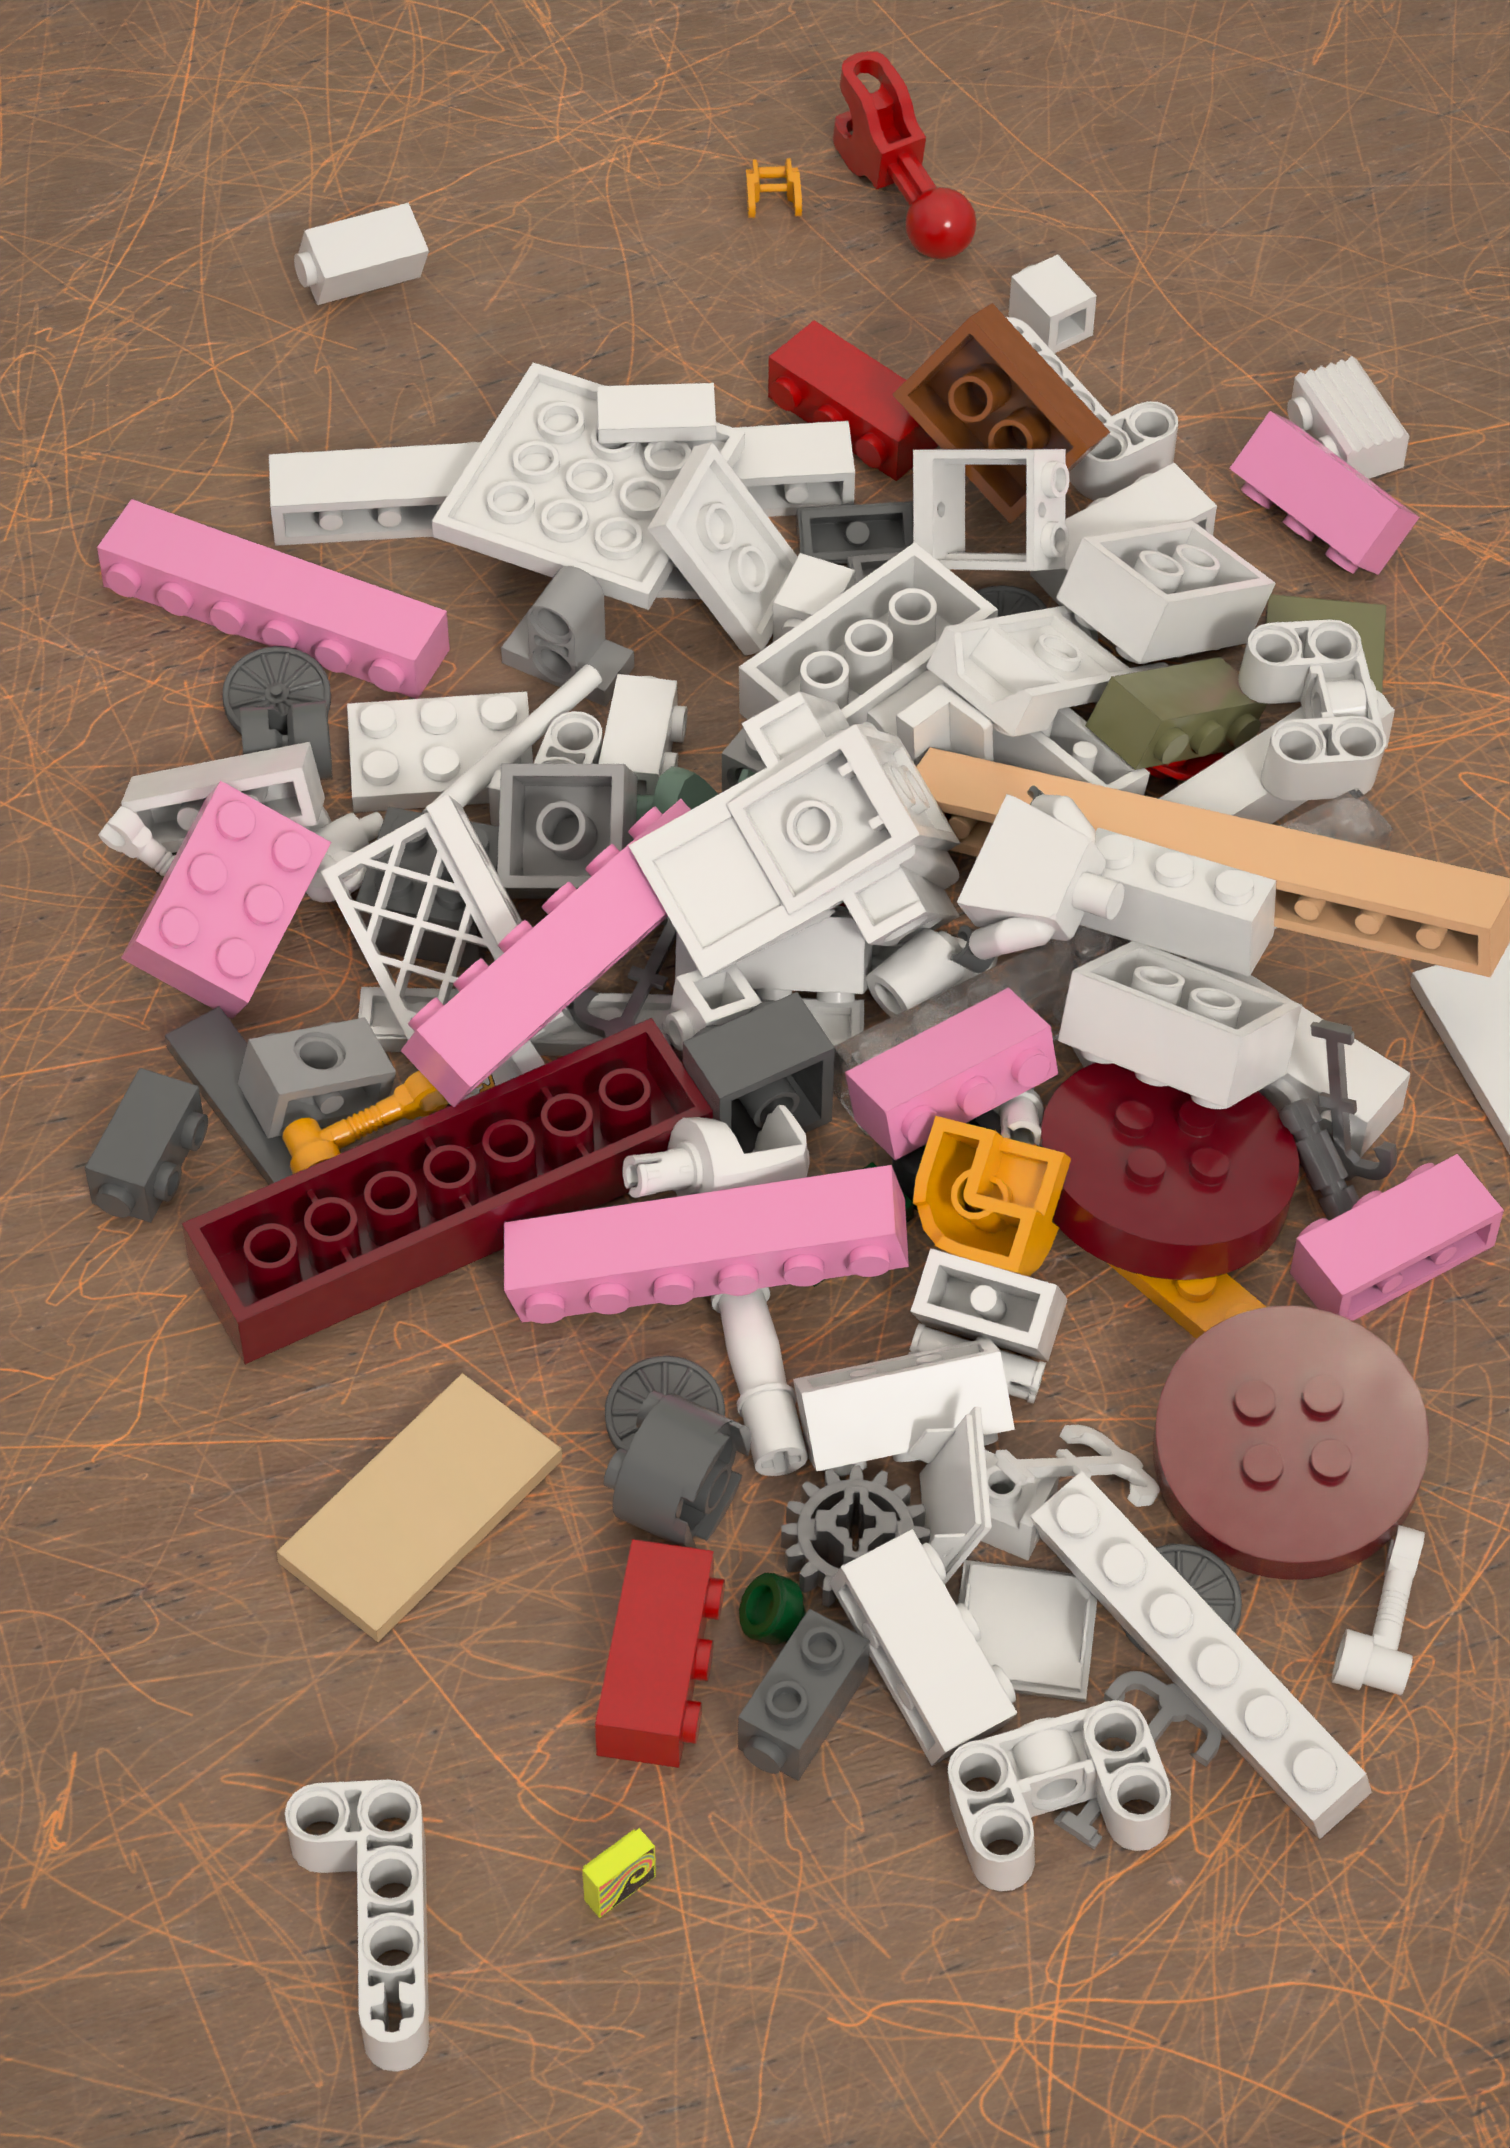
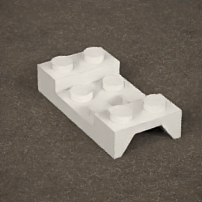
(1025, 667)

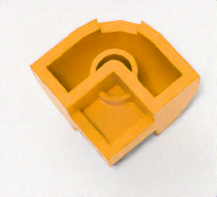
(989, 1196)

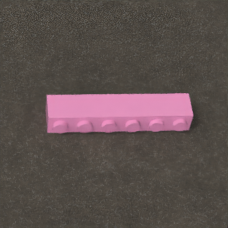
(274, 598)
(540, 969)
(706, 1245)

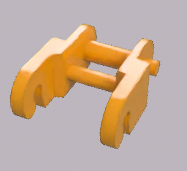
(792, 185)

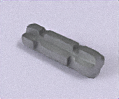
(1319, 1157)

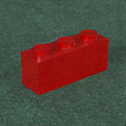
(834, 381)
(658, 1654)

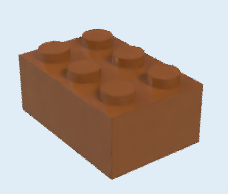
(998, 393)

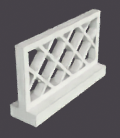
(473, 878)

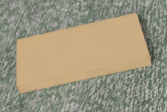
(419, 1507)

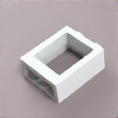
(941, 484)

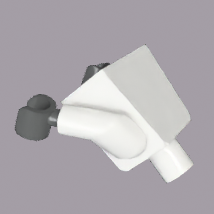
(1033, 880)

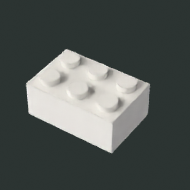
(1164, 591)
(1179, 1024)

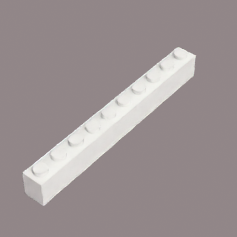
(402, 488)

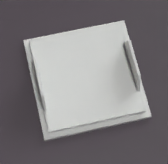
(954, 1489)
(1033, 1626)

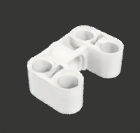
(1342, 729)
(1051, 1768)

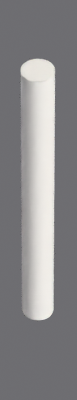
(523, 735)

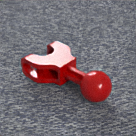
(890, 150)

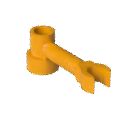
(312, 1145)

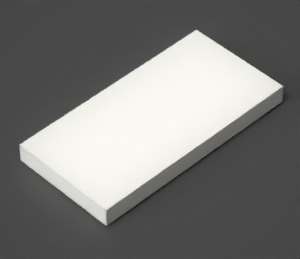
(1474, 1025)

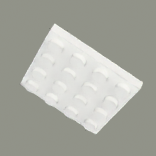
(559, 498)

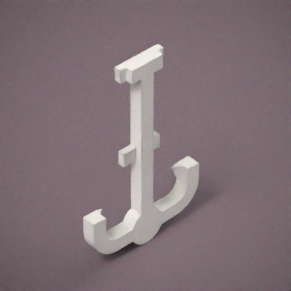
(1112, 1461)

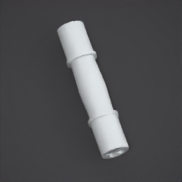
(759, 1372)

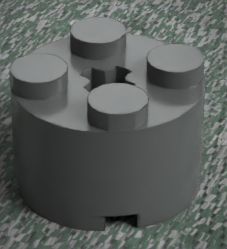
(677, 1469)

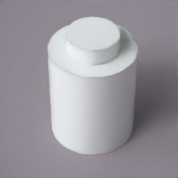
(916, 972)

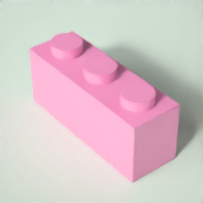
(1322, 495)
(952, 1072)
(1396, 1239)

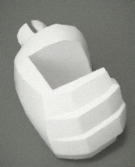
(708, 1158)

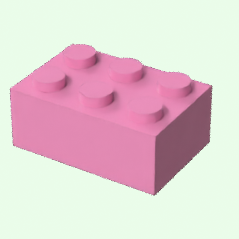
(226, 900)

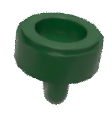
(771, 1609)

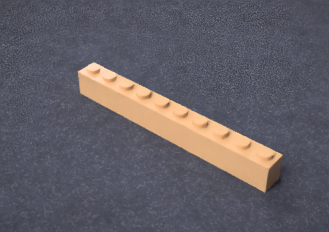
(1322, 882)

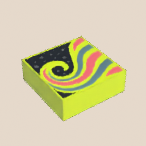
(618, 1872)

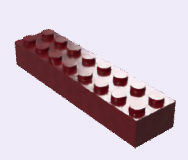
(437, 1190)

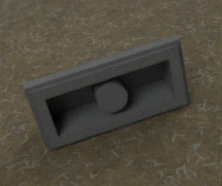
(854, 530)

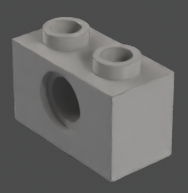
(315, 1074)

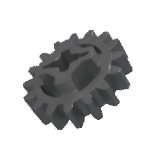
(822, 1525)

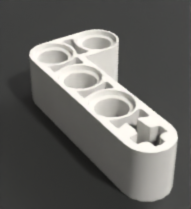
(1139, 439)
(382, 1922)

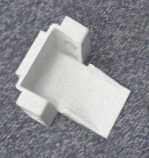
(817, 828)

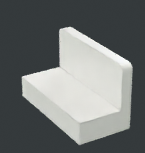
(944, 723)

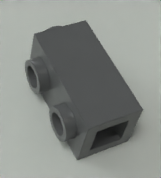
(145, 1146)
(802, 1696)

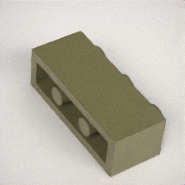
(1175, 713)

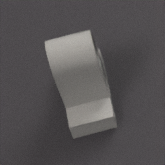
(566, 633)

